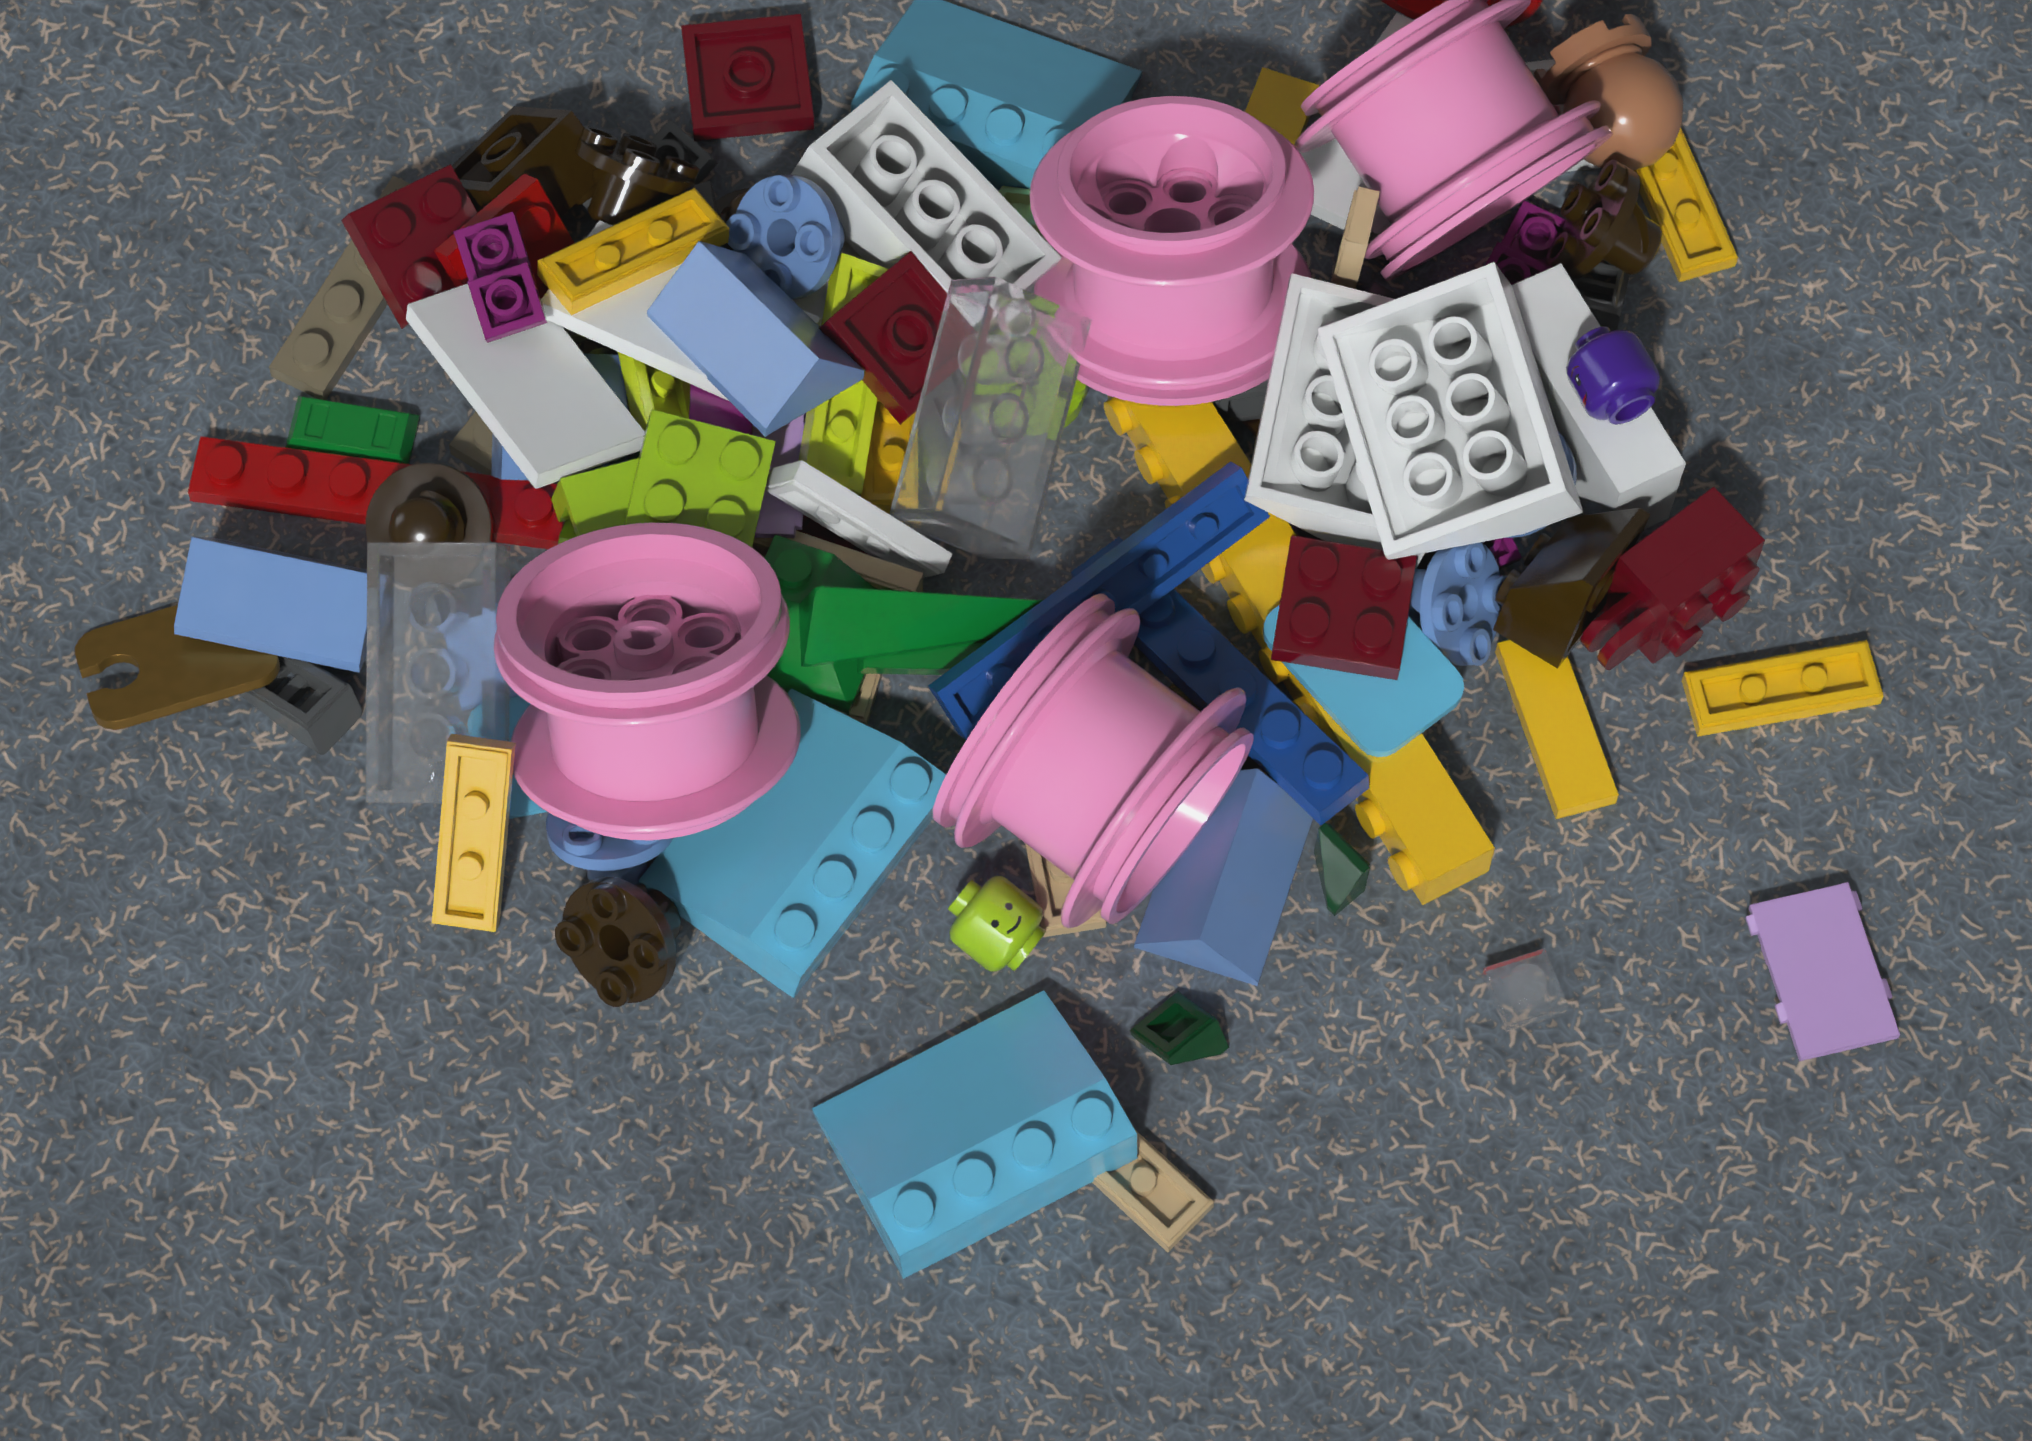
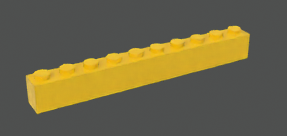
(1410, 795)

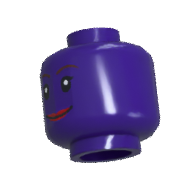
(1613, 375)

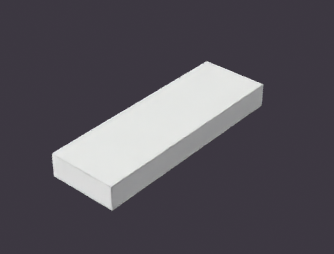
(855, 518)

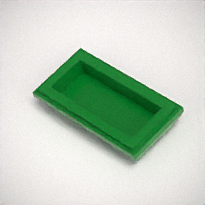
(352, 430)

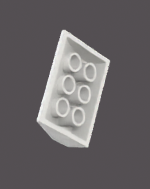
(1449, 416)
(1302, 448)

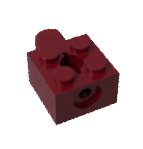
(1677, 583)

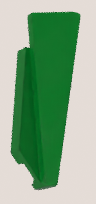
(900, 628)

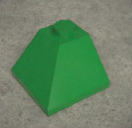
(799, 572)

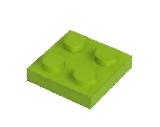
(700, 476)

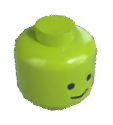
(996, 923)

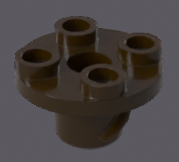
(629, 174)
(1605, 226)
(429, 507)
(620, 938)

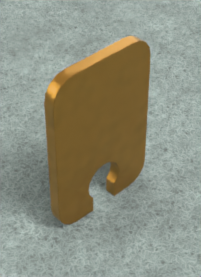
(172, 673)

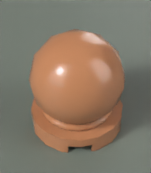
(1634, 91)

